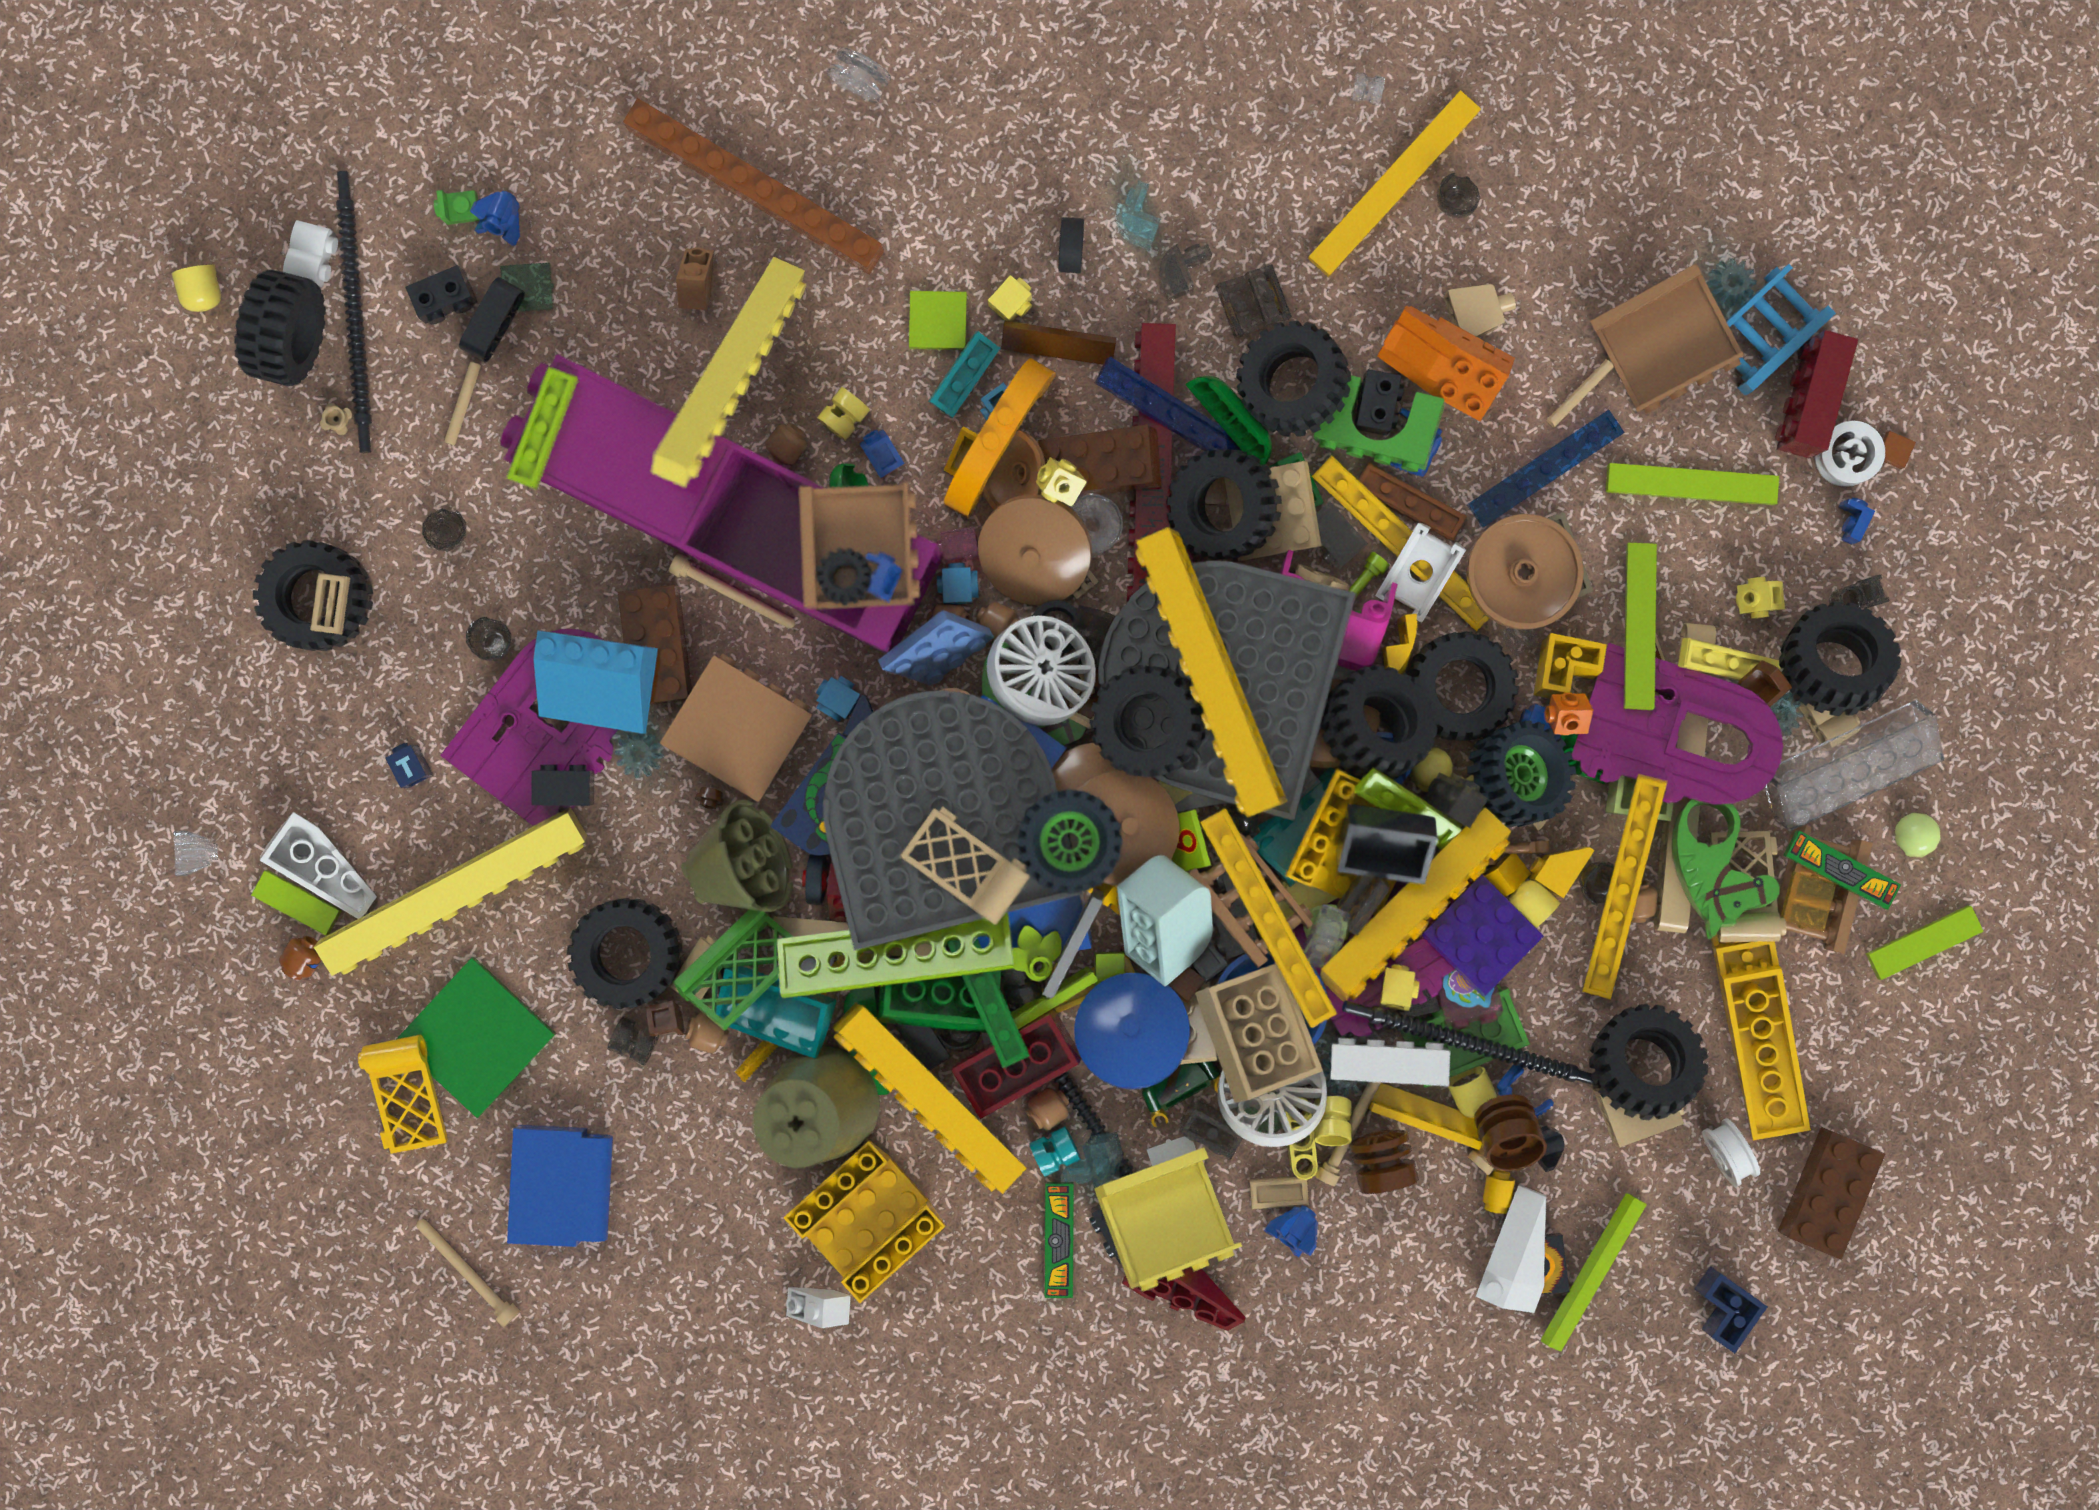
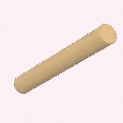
(1580, 393)
(462, 403)

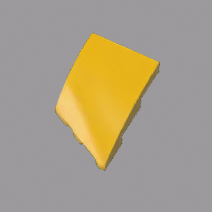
(1398, 655)

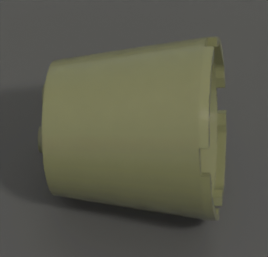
(831, 1097)

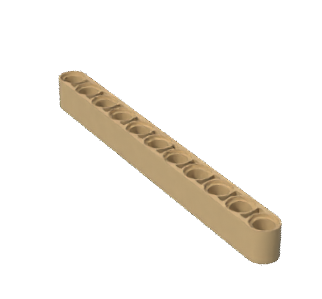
(1672, 902)

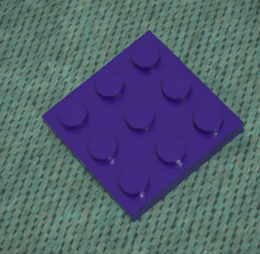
(1482, 935)

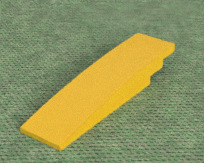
(1761, 1037)

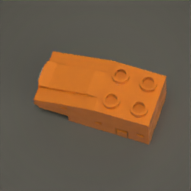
(1446, 361)

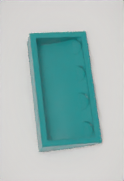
(1283, 836)
(790, 1022)

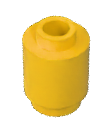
(1498, 1191)

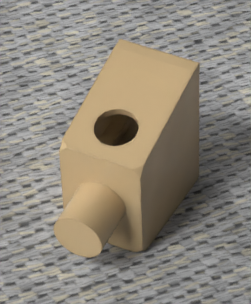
(1478, 308)

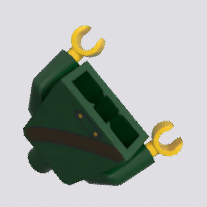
(1179, 1086)

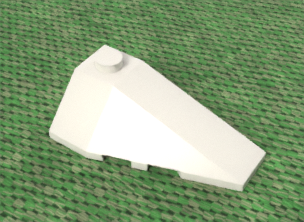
(312, 861)
(1517, 1262)

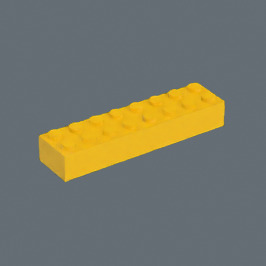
(1414, 905)
(922, 1092)

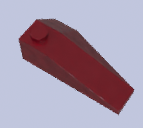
(1196, 1292)

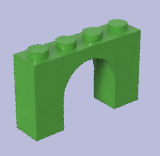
(1408, 447)

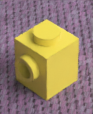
(1011, 299)
(1398, 988)

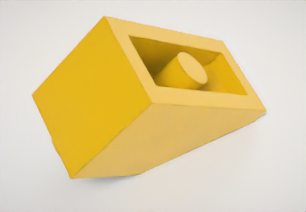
(1560, 869)

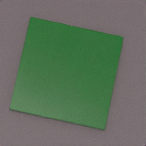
(478, 1036)

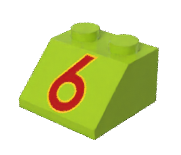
(1191, 847)

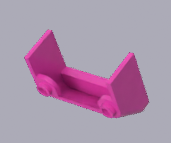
(1364, 628)

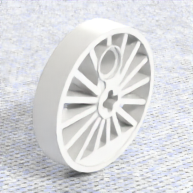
(1048, 680)
(1266, 1104)

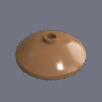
(1015, 471)

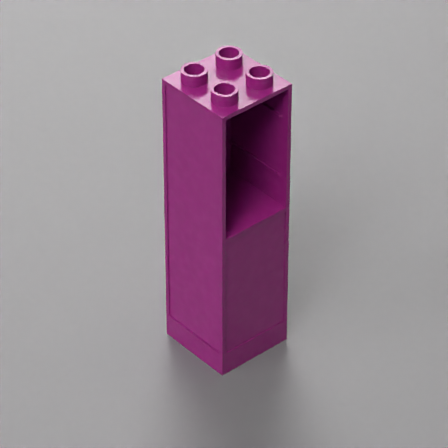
(731, 516)

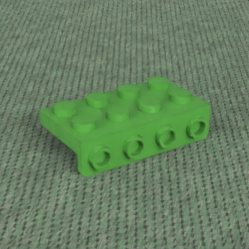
(1505, 1030)

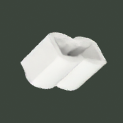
(310, 252)

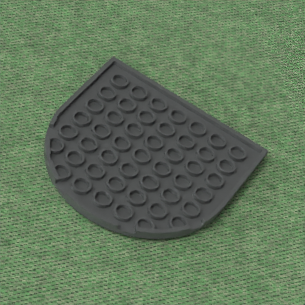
(1284, 651)
(889, 779)

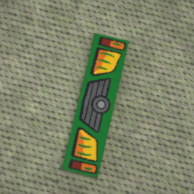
(1842, 870)
(1059, 1239)

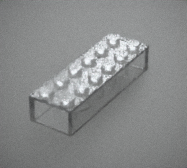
(1854, 765)

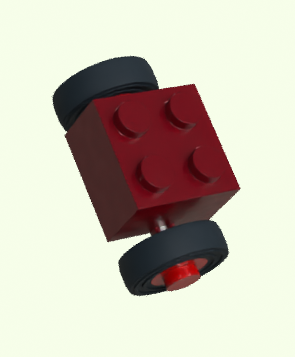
(816, 881)

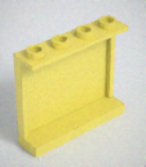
(1165, 1220)

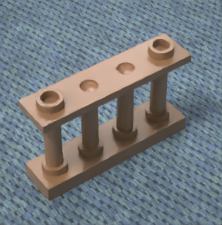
(1842, 908)
(1238, 927)

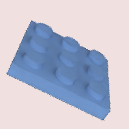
(936, 648)

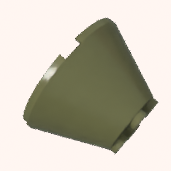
(741, 861)

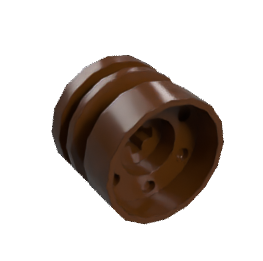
(1510, 1132)
(1384, 1167)

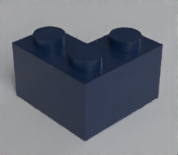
(1735, 1310)

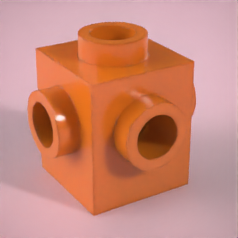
(1569, 713)

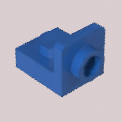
(881, 452)
(1857, 524)
(885, 578)

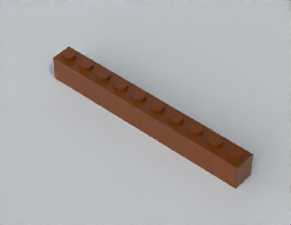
(753, 186)

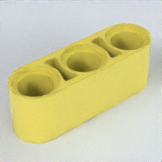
(1301, 1150)

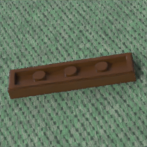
(1057, 342)

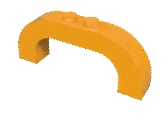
(993, 439)

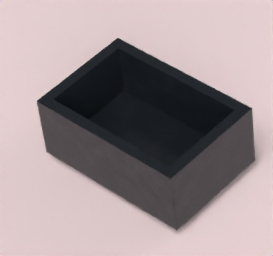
(1386, 844)

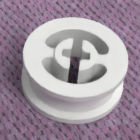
(1860, 440)
(1731, 1152)

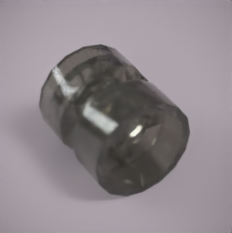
(1019, 987)
(623, 1041)

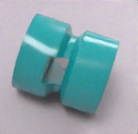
(1045, 1154)

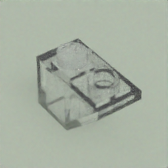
(1326, 935)

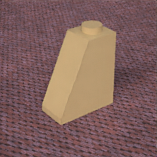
(1628, 1130)

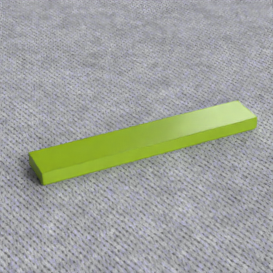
(1692, 484)
(1640, 626)
(1593, 1272)

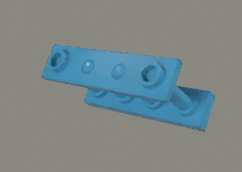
(1792, 337)

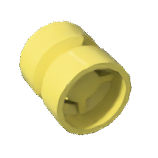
(844, 403)
(1333, 1127)

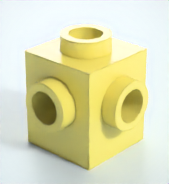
(1060, 481)
(1760, 597)

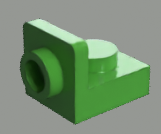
(455, 207)

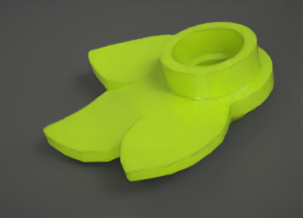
(1035, 948)

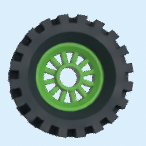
(1522, 773)
(1093, 867)

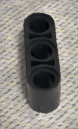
(491, 319)

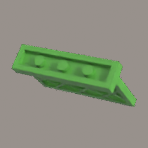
(721, 955)

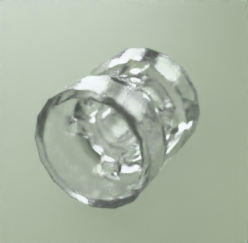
(1374, 88)

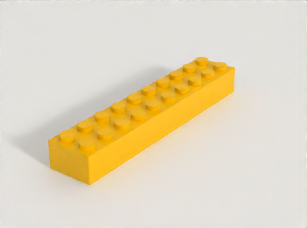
(1211, 672)

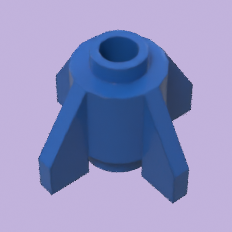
(498, 216)
(1296, 1230)

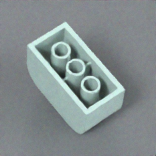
(1164, 918)

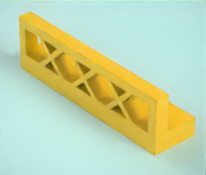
(1425, 1115)

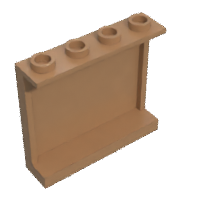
(1668, 339)
(863, 520)
(737, 727)

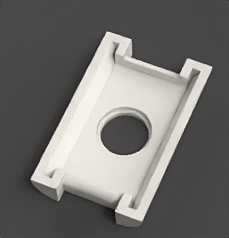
(1441, 557)

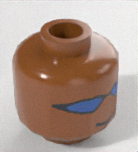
(300, 958)

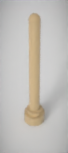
(683, 567)
(1329, 1170)
(504, 1311)

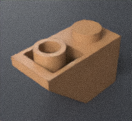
(695, 279)

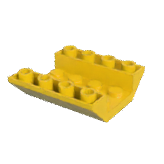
(1316, 857)
(866, 1219)

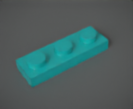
(964, 374)

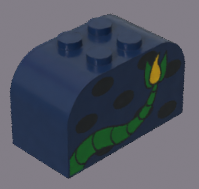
(803, 815)

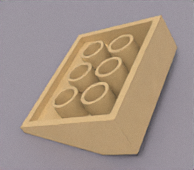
(1258, 1033)

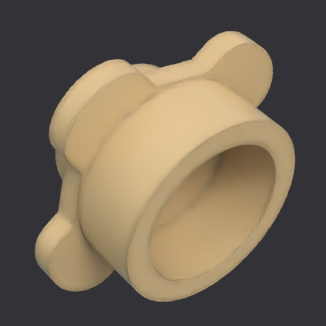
(332, 411)

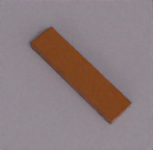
(1412, 502)

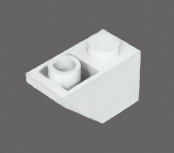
(818, 1306)

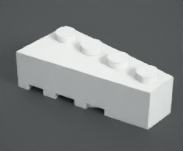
(1390, 1063)

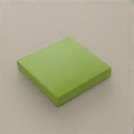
(937, 320)

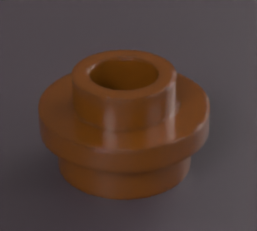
(709, 797)

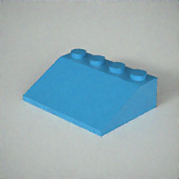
(594, 681)

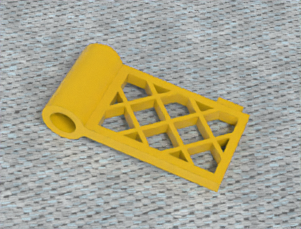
(396, 1058)

